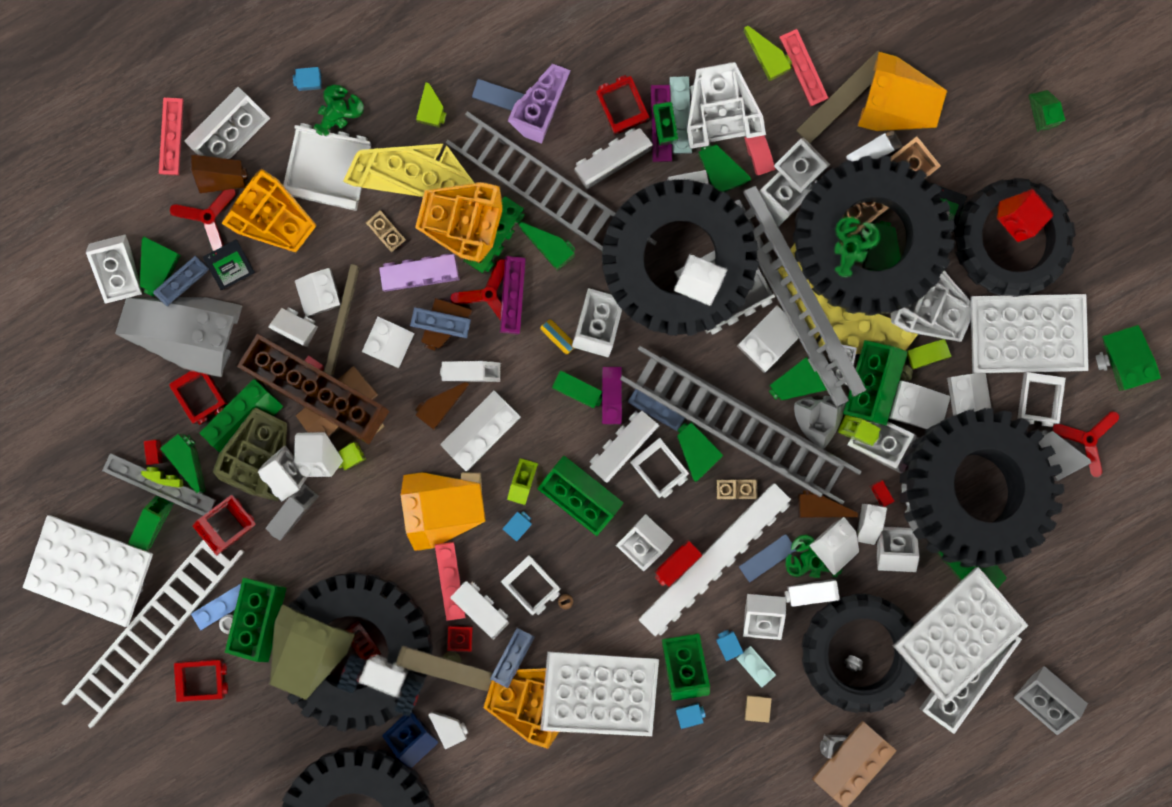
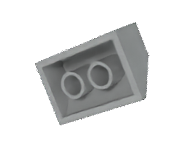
(1051, 700)

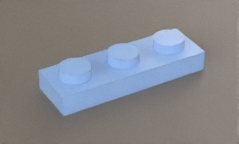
(217, 608)

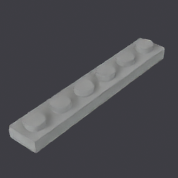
(182, 496)

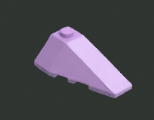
(536, 108)

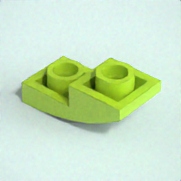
(928, 354)
(158, 477)

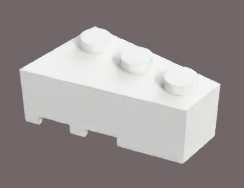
(480, 609)

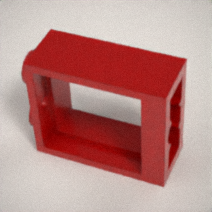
(630, 122)
(188, 378)
(211, 537)
(677, 564)
(180, 680)

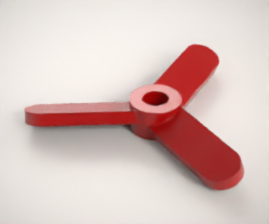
(198, 215)
(479, 295)
(1095, 433)

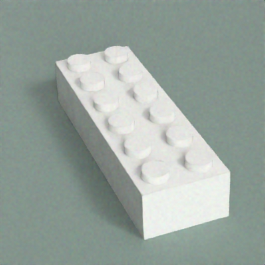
(954, 712)

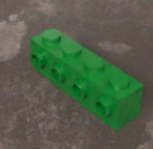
(511, 214)

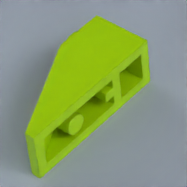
(769, 56)

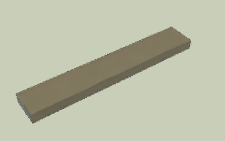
(838, 101)
(341, 320)
(444, 668)

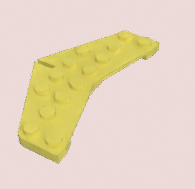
(406, 169)
(853, 328)

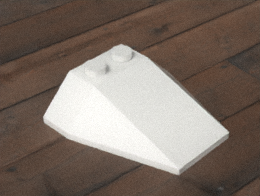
(722, 107)
(939, 314)

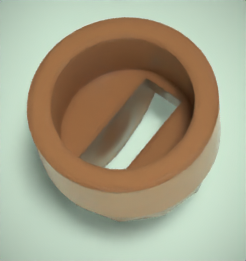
(564, 597)

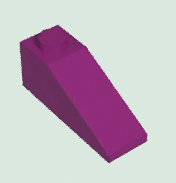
(611, 395)

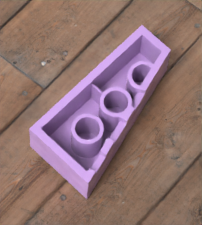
(419, 273)

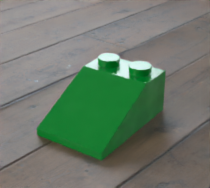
(552, 247)
(1130, 358)
(185, 458)
(685, 667)

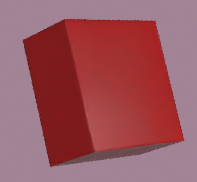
(153, 452)
(881, 493)
(460, 638)

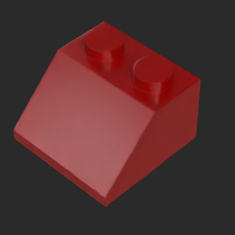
(1024, 215)

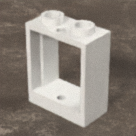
(1058, 397)
(680, 479)
(539, 607)

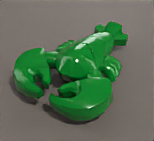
(337, 109)
(853, 245)
(808, 558)

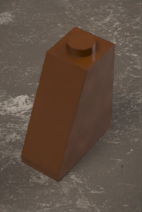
(217, 173)
(435, 339)

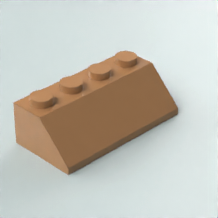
(314, 423)
(854, 764)

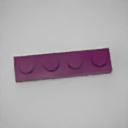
(661, 153)
(512, 295)

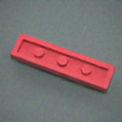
(803, 68)
(171, 136)
(449, 579)

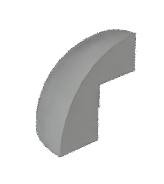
(818, 419)

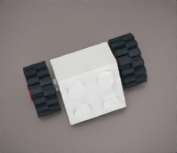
(383, 677)

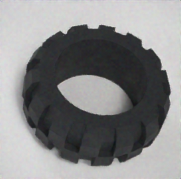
(983, 270)

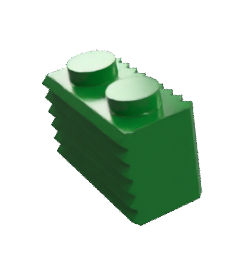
(665, 123)

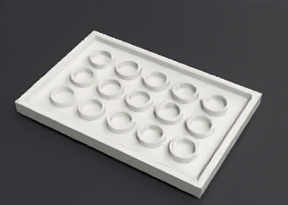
(1029, 333)
(87, 570)
(960, 635)
(599, 694)

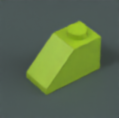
(430, 109)
(859, 430)
(351, 456)
(522, 481)

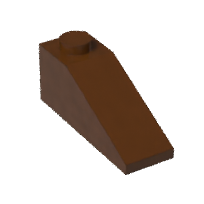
(437, 407)
(814, 506)

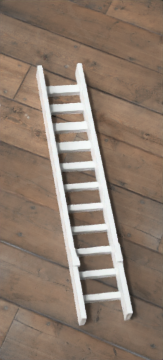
(153, 602)

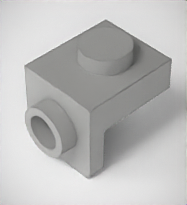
(831, 743)

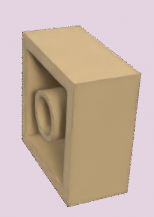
(757, 708)

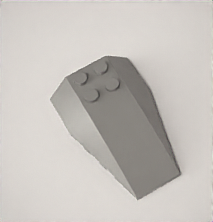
(186, 332)

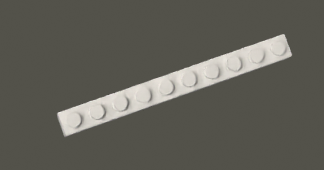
(714, 559)

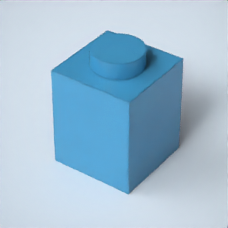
(308, 79)
(518, 525)
(729, 645)
(690, 715)

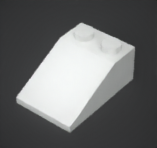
(782, 197)
(114, 268)
(597, 323)
(769, 339)
(918, 405)
(890, 447)

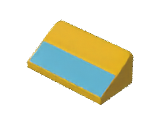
(557, 336)

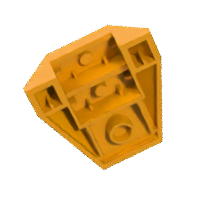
(901, 97)
(269, 214)
(462, 218)
(439, 508)
(521, 705)

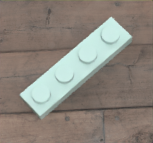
(681, 102)

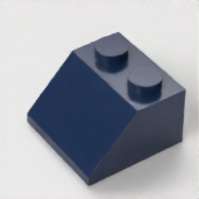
(410, 739)

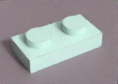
(756, 666)

